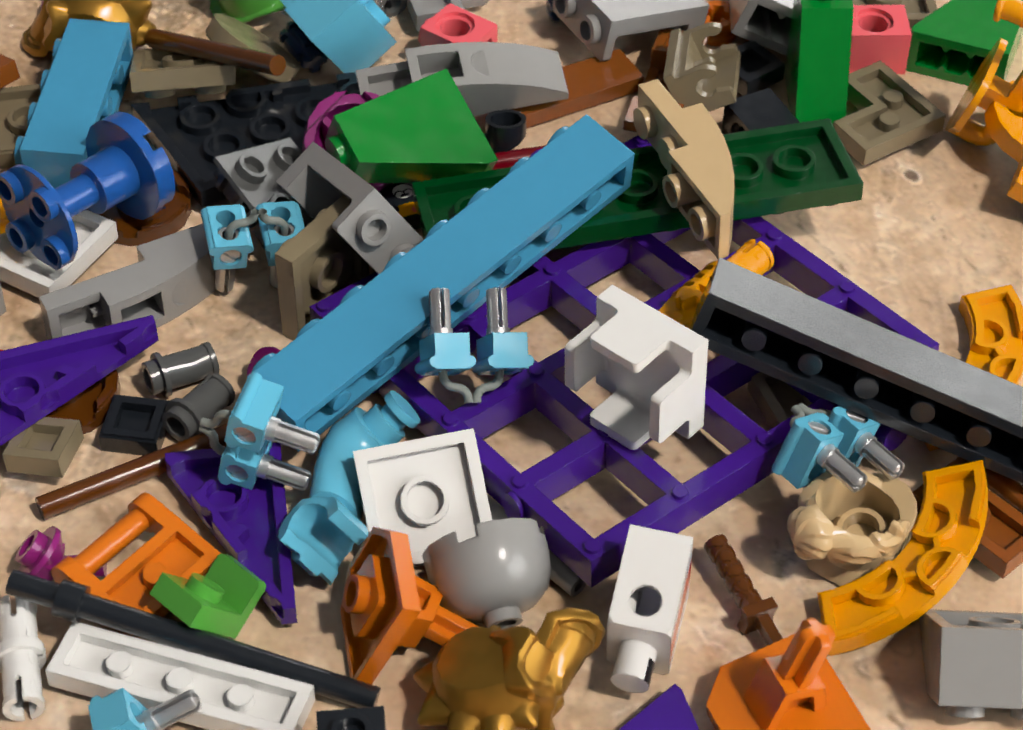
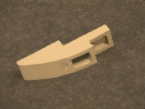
(696, 163)

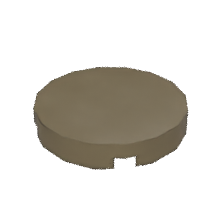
(234, 32)

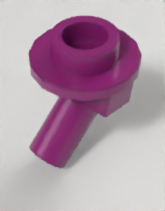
(43, 551)

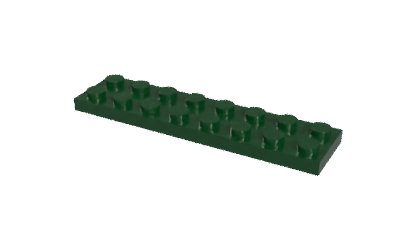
(773, 174)

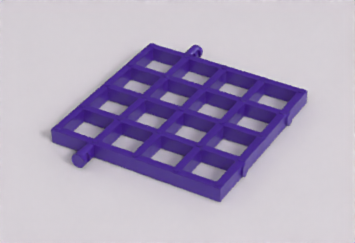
(542, 386)

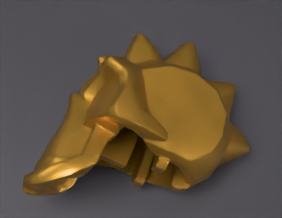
(56, 13)
(507, 674)

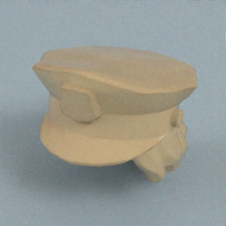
(848, 531)

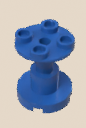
(117, 173)

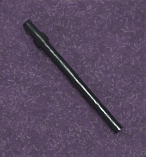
(74, 601)

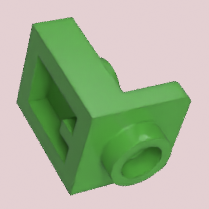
(214, 601)

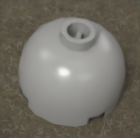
(493, 573)

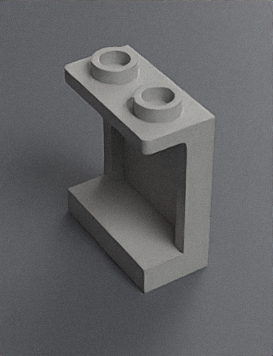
(602, 21)
(366, 224)

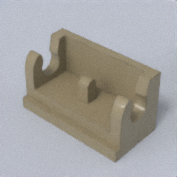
(701, 73)

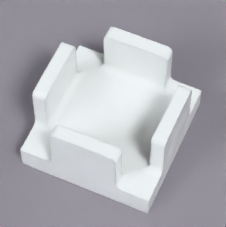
(646, 363)

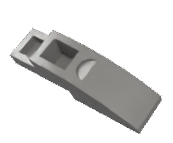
(486, 73)
(165, 283)

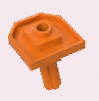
(389, 605)
(785, 687)

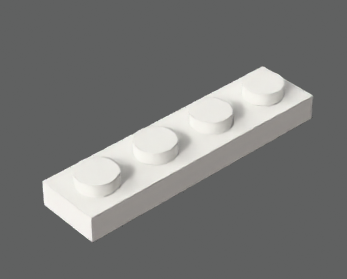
(231, 695)

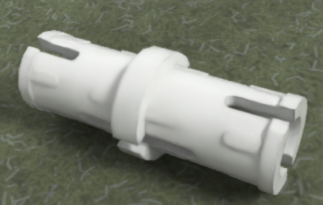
(20, 659)

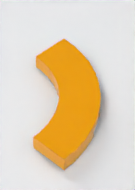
(994, 333)
(925, 570)

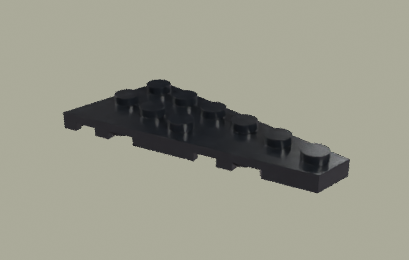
(245, 119)

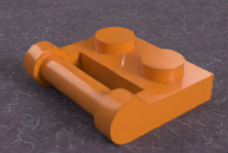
(171, 550)

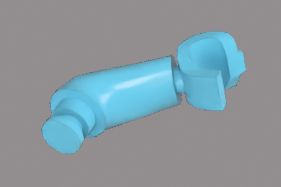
(328, 522)

